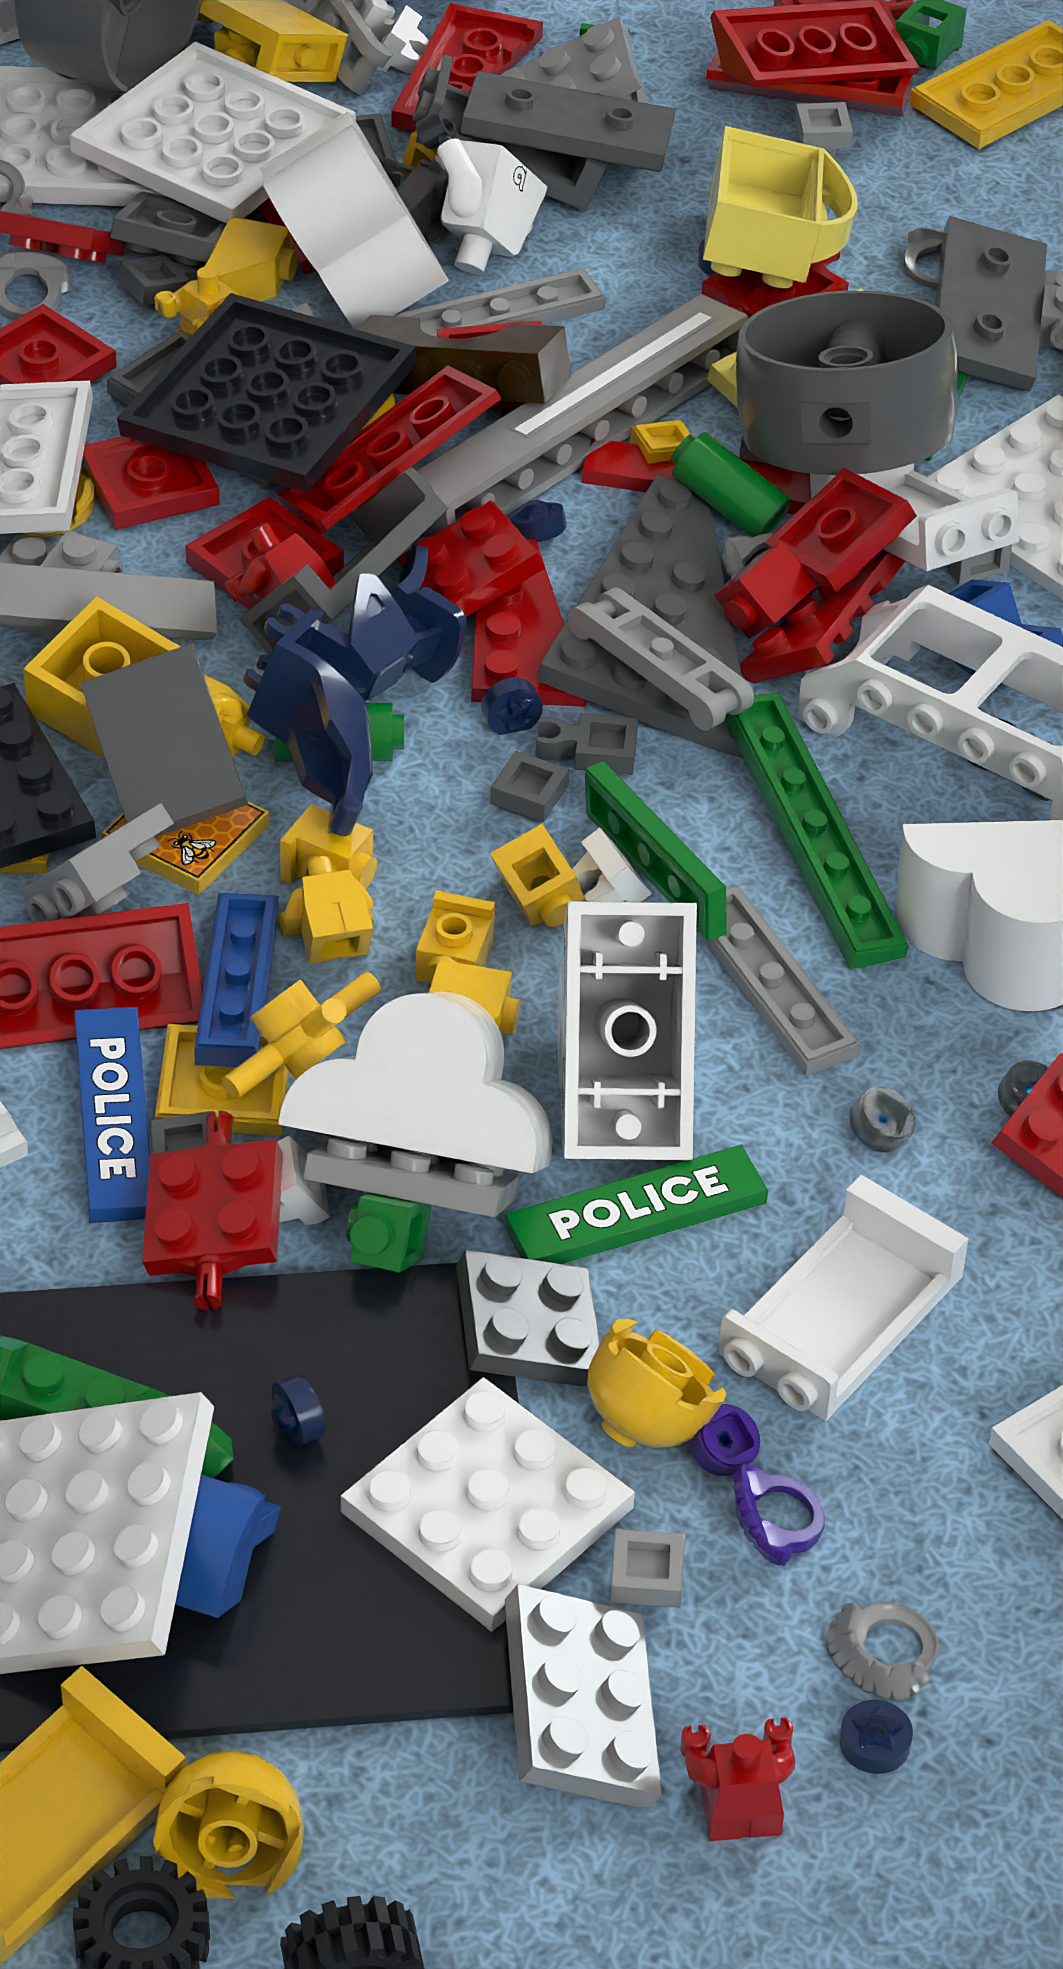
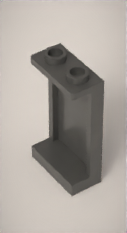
(566, 176)
(389, 520)

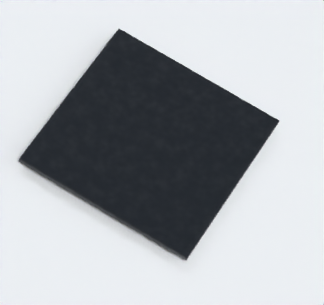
(326, 1612)

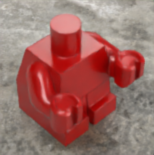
(275, 564)
(741, 1779)

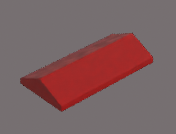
(810, 43)
(872, 95)
(391, 446)
(97, 963)

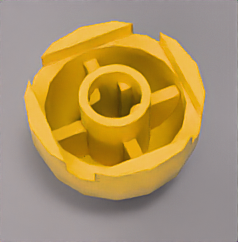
(650, 1388)
(226, 1813)

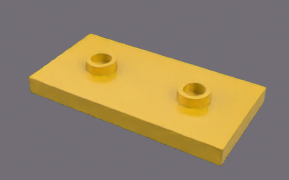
(998, 88)

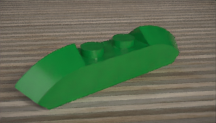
(48, 1383)

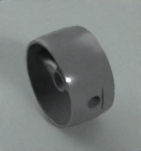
(105, 40)
(854, 357)

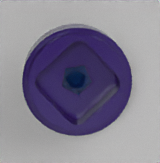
(726, 1441)

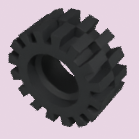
(142, 1891)
(353, 1937)

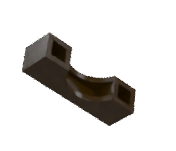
(519, 362)

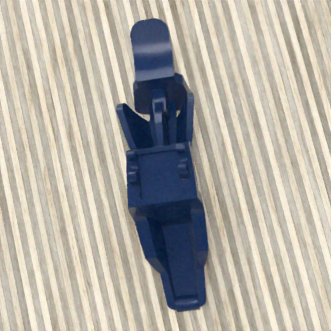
(322, 677)

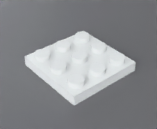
(487, 1502)

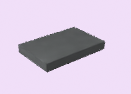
(164, 739)

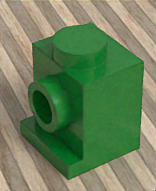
(928, 44)
(387, 1231)

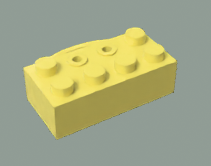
(771, 207)

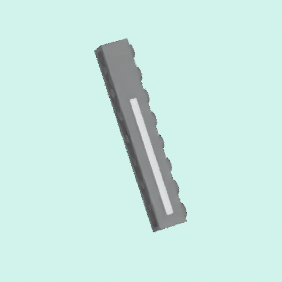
(600, 401)

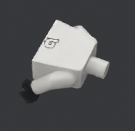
(487, 196)

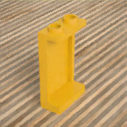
(291, 41)
(74, 1802)

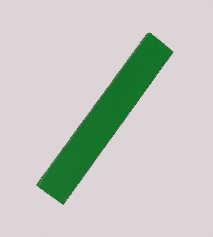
(817, 834)

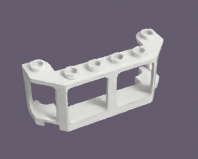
(952, 721)

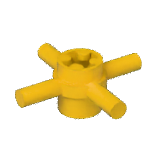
(299, 1031)

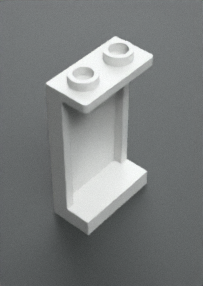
(947, 522)
(846, 1301)

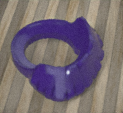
(768, 1539)

